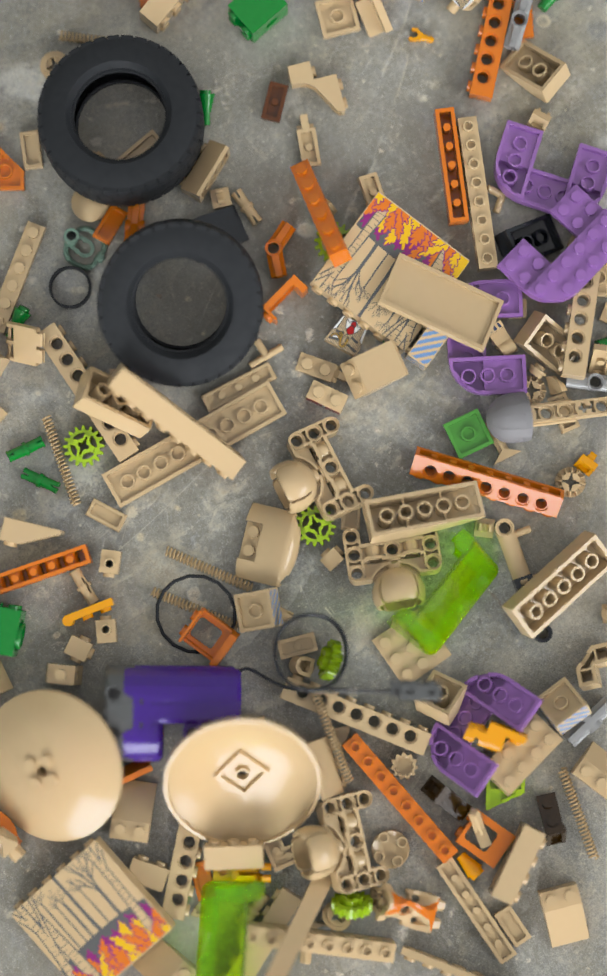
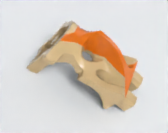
(9, 839)
(423, 908)

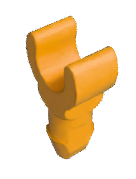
(420, 36)

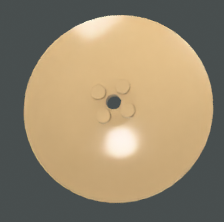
(80, 762)
(220, 803)

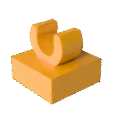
(586, 463)

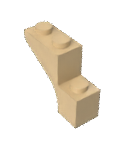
(326, 87)

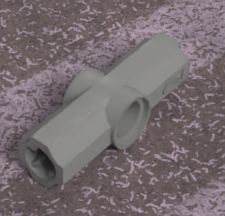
(515, 31)
(585, 384)
(588, 724)

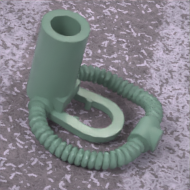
(71, 237)

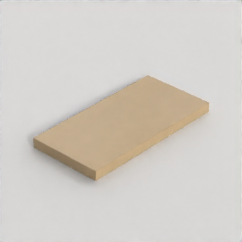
(440, 302)

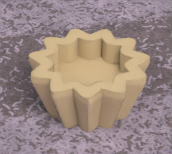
(404, 766)

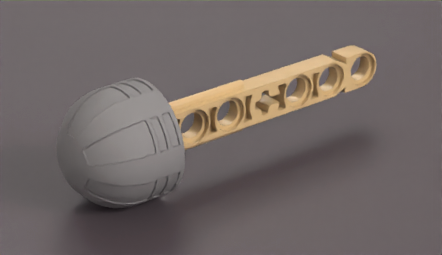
(513, 417)

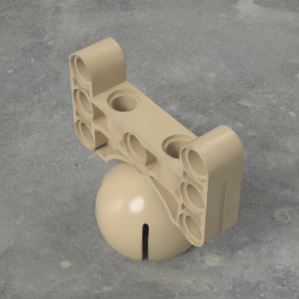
(306, 481)
(394, 576)
(328, 847)

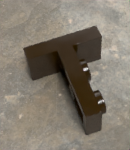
(446, 798)
(551, 819)

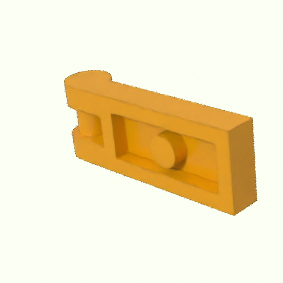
(87, 613)

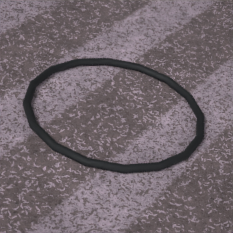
(177, 580)

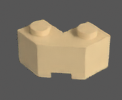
(588, 669)

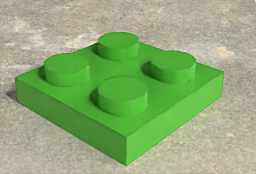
(468, 433)

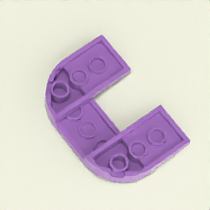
(537, 188)
(574, 265)
(490, 374)
(484, 696)

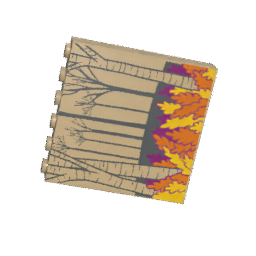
(374, 245)
(93, 914)

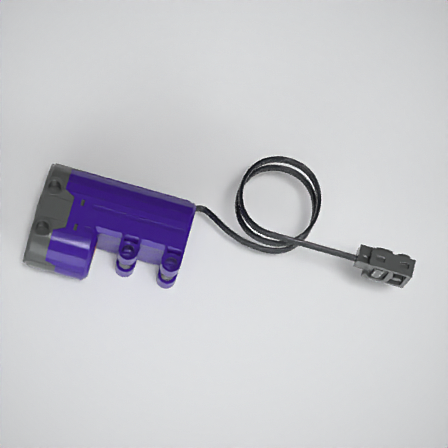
(148, 696)

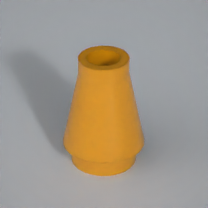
(470, 866)

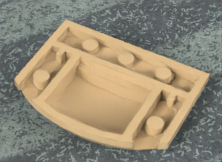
(268, 545)

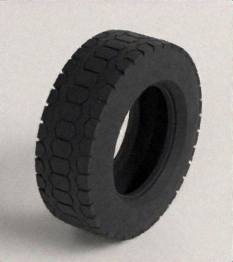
(110, 63)
(173, 363)

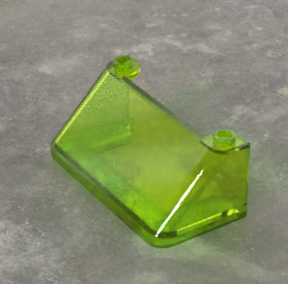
(450, 599)
(224, 926)

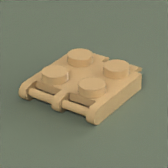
(25, 343)

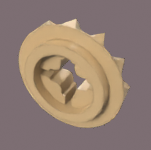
(46, 62)
(539, 385)
(577, 475)
(334, 925)

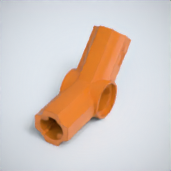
(134, 220)
(276, 260)

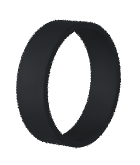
(70, 268)

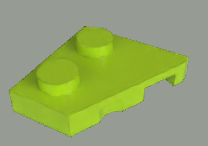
(495, 796)

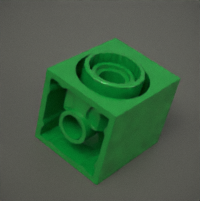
(256, 16)
(11, 629)

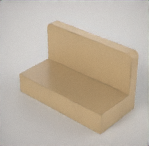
(373, 17)

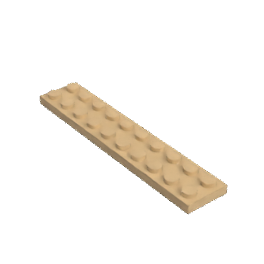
(169, 459)

